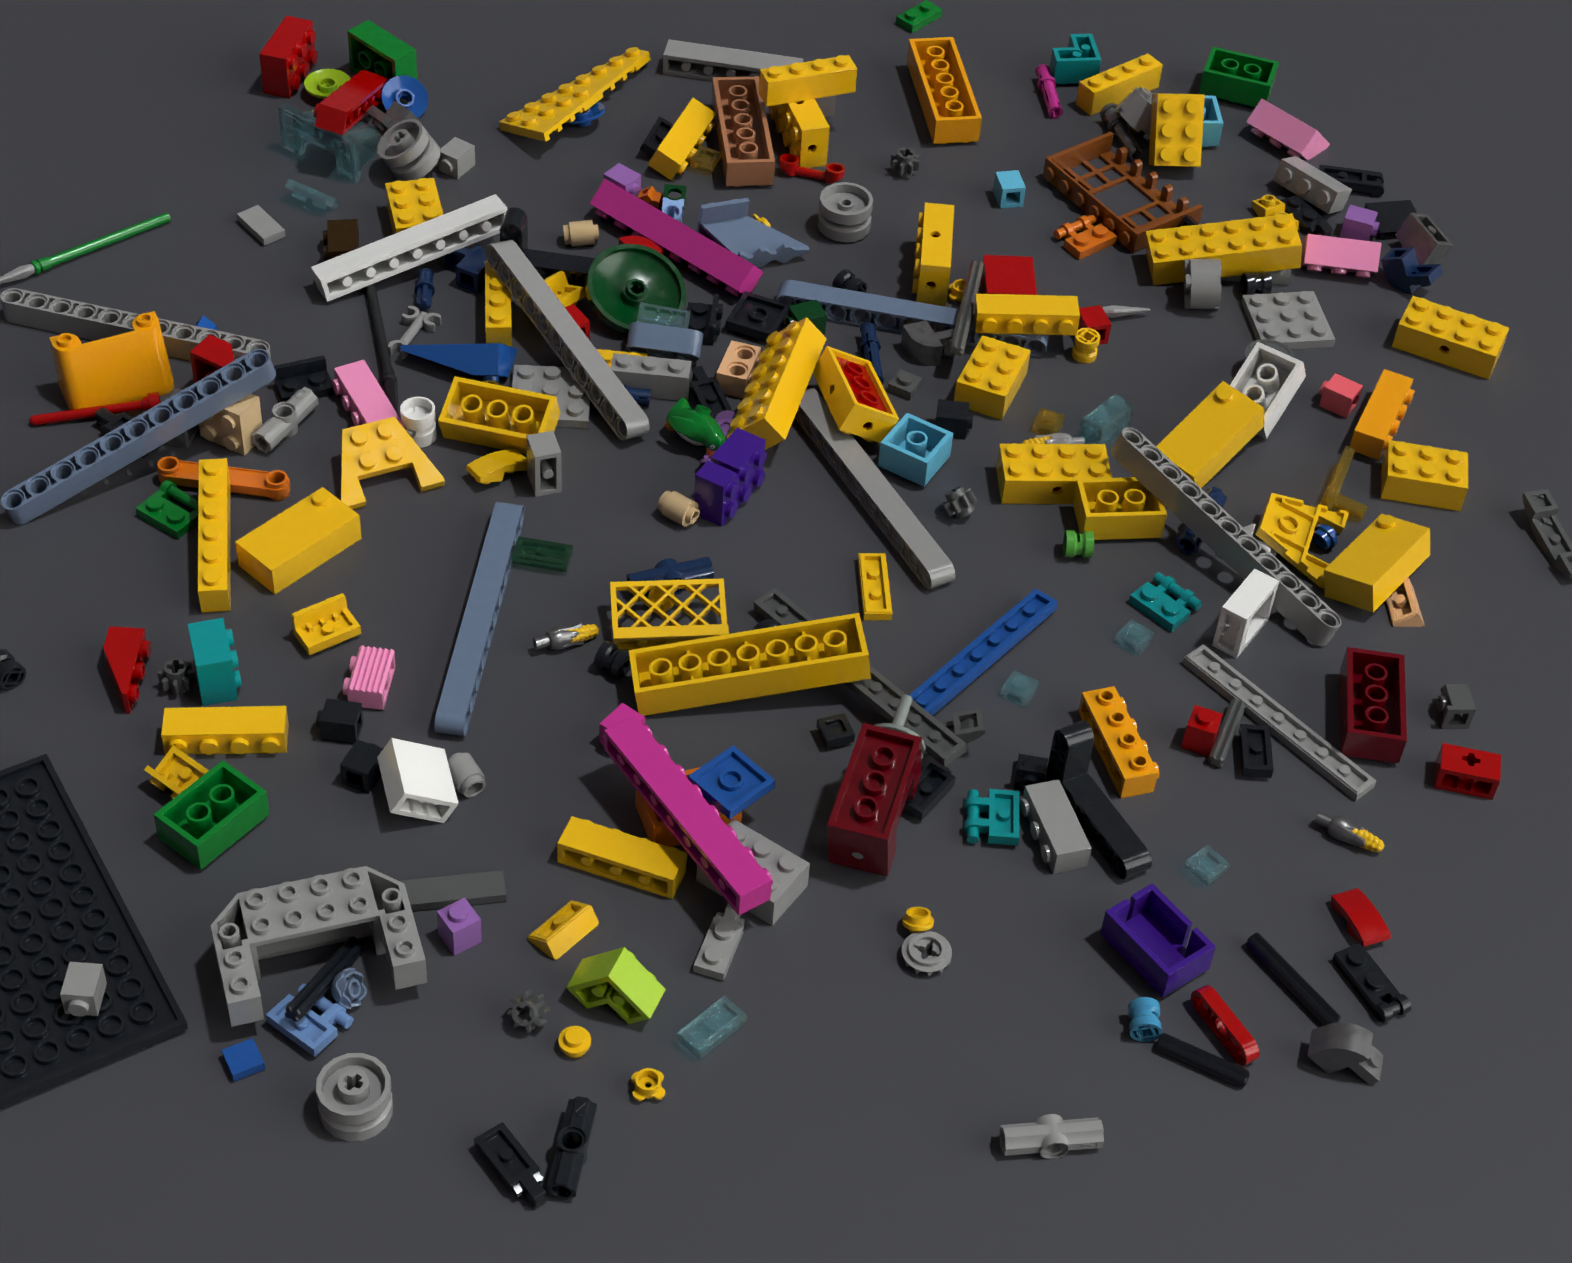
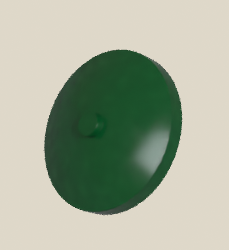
(628, 276)

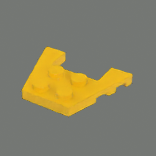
(377, 450)
(1289, 528)

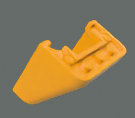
(113, 367)

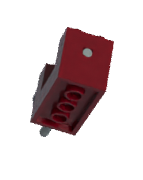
(874, 792)

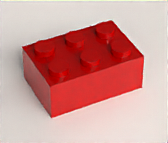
(288, 56)

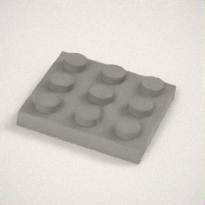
(1289, 318)
(557, 382)

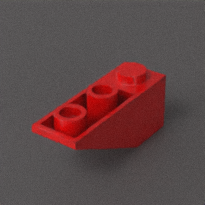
(125, 658)

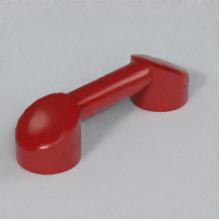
(789, 165)

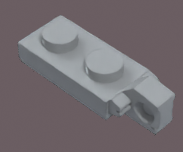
(720, 944)

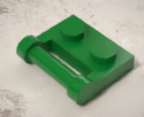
(167, 515)

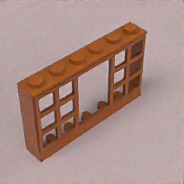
(1060, 174)

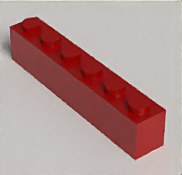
(349, 102)

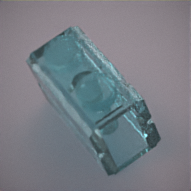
(1106, 421)

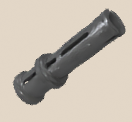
(1118, 126)

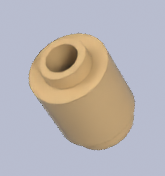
(580, 233)
(678, 508)

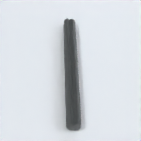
(966, 308)

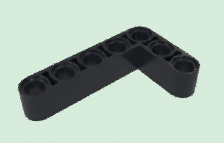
(546, 263)
(1096, 814)

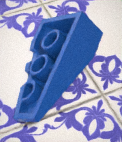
(481, 360)

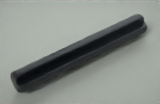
(323, 979)
(1292, 979)

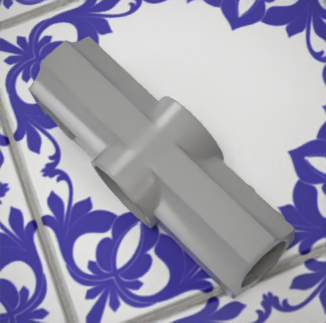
(284, 420)
(1051, 1136)

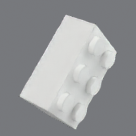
(1270, 381)

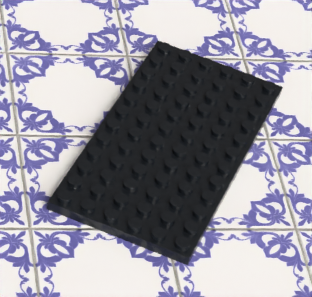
(58, 911)

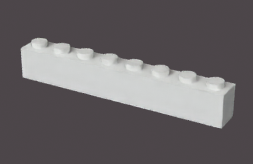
(409, 248)

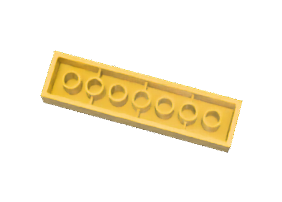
(749, 664)

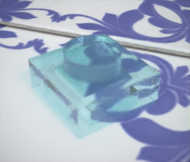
(1134, 637)
(1019, 688)
(1207, 865)

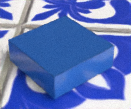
(243, 1059)

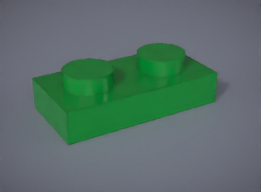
(919, 16)

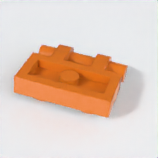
(1089, 241)

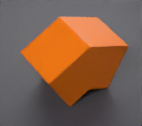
(651, 197)

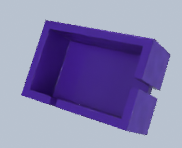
(724, 490)
(1156, 940)

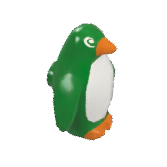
(695, 426)

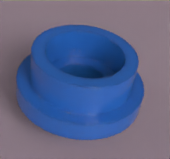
(1324, 537)

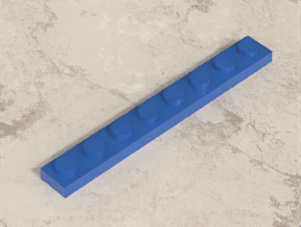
(984, 651)

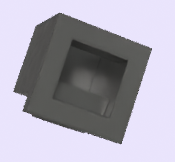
(1456, 706)

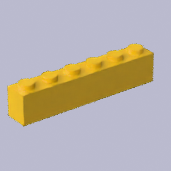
(214, 536)

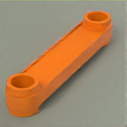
(244, 481)

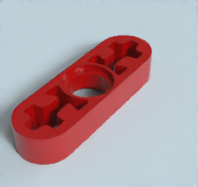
(1225, 1025)

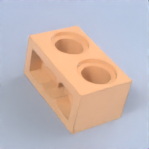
(737, 368)

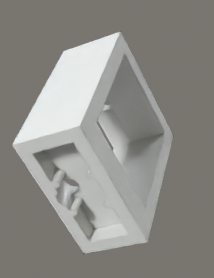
(1245, 613)

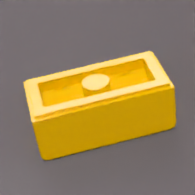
(564, 929)

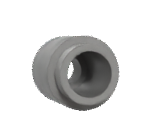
(466, 774)

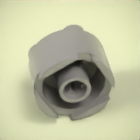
(1137, 110)
(1202, 283)

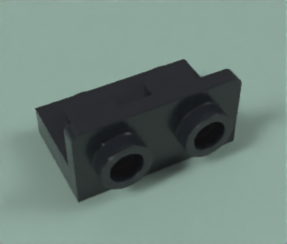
(704, 319)
(303, 373)

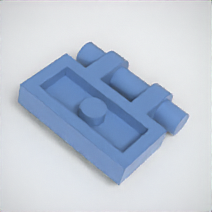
(312, 1031)

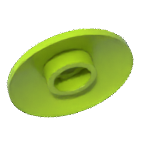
(324, 82)

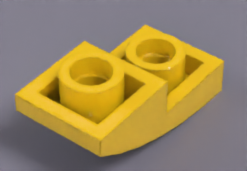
(1270, 206)
(494, 465)

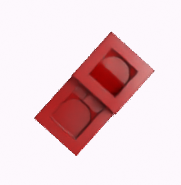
(1362, 917)

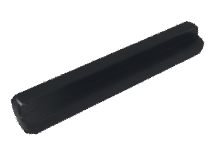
(1203, 1060)

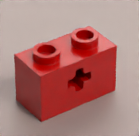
(1467, 771)

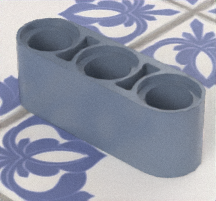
(664, 341)

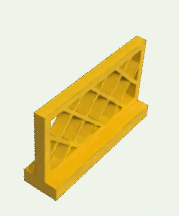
(647, 636)

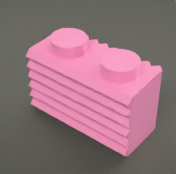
(370, 677)

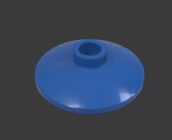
(408, 89)
(584, 119)

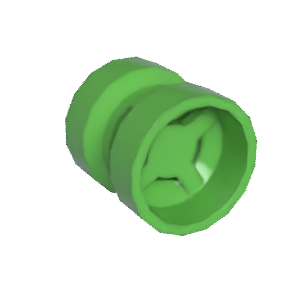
(1078, 544)

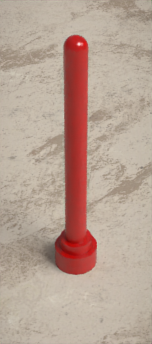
(147, 403)

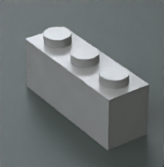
(1312, 184)
(665, 377)
(1055, 826)

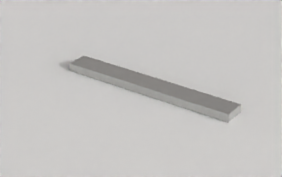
(1282, 723)

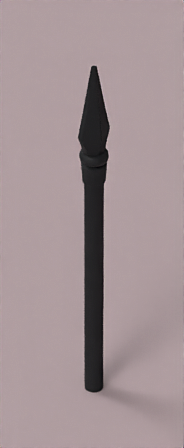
(389, 379)

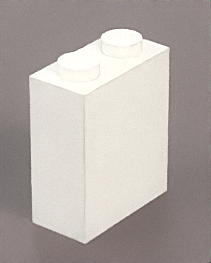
(417, 780)

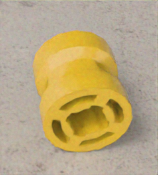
(1086, 345)

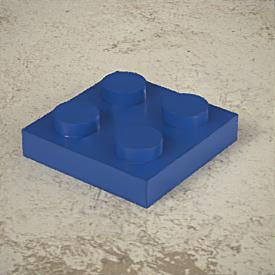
(732, 782)

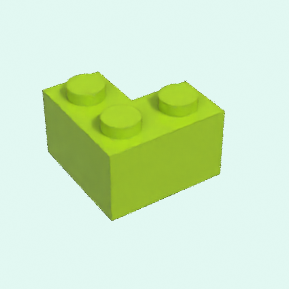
(619, 981)

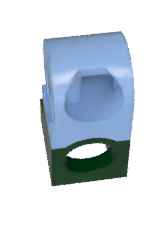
(674, 207)

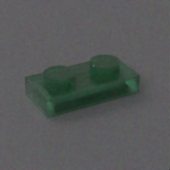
(542, 554)

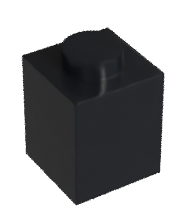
(954, 417)
(340, 721)
(361, 766)

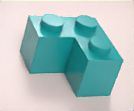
(1076, 61)
(214, 661)

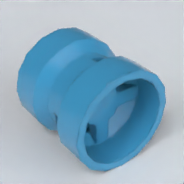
(1144, 1019)

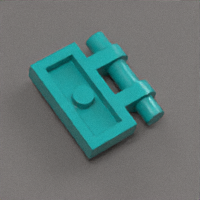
(1161, 607)
(1002, 819)

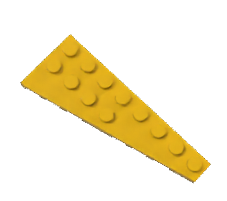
(555, 108)

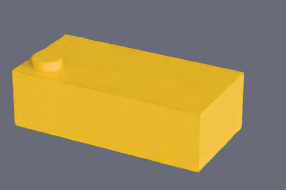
(496, 414)
(1213, 433)
(298, 540)
(1377, 562)

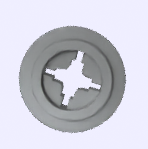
(920, 942)

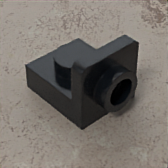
(1030, 770)

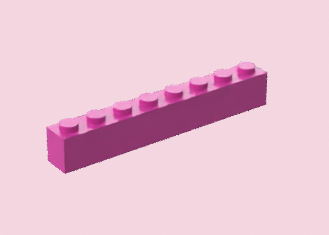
(676, 238)
(688, 815)

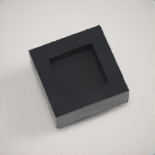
(835, 730)

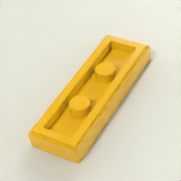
(874, 586)

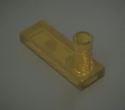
(1333, 498)

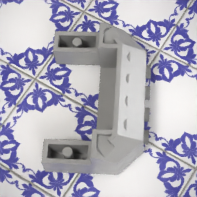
(309, 916)

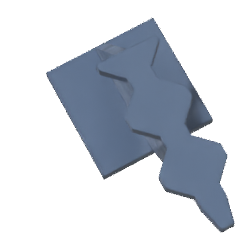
(745, 236)

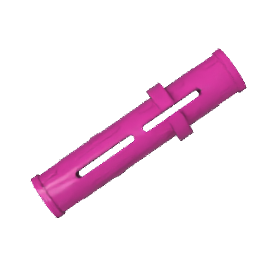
(1047, 86)

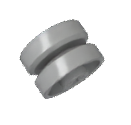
(408, 150)
(845, 212)
(354, 1097)

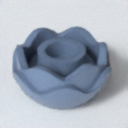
(348, 988)

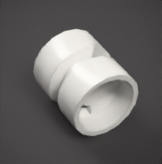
(419, 420)

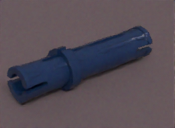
(870, 347)

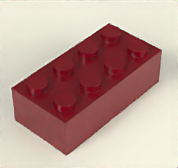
(1373, 705)

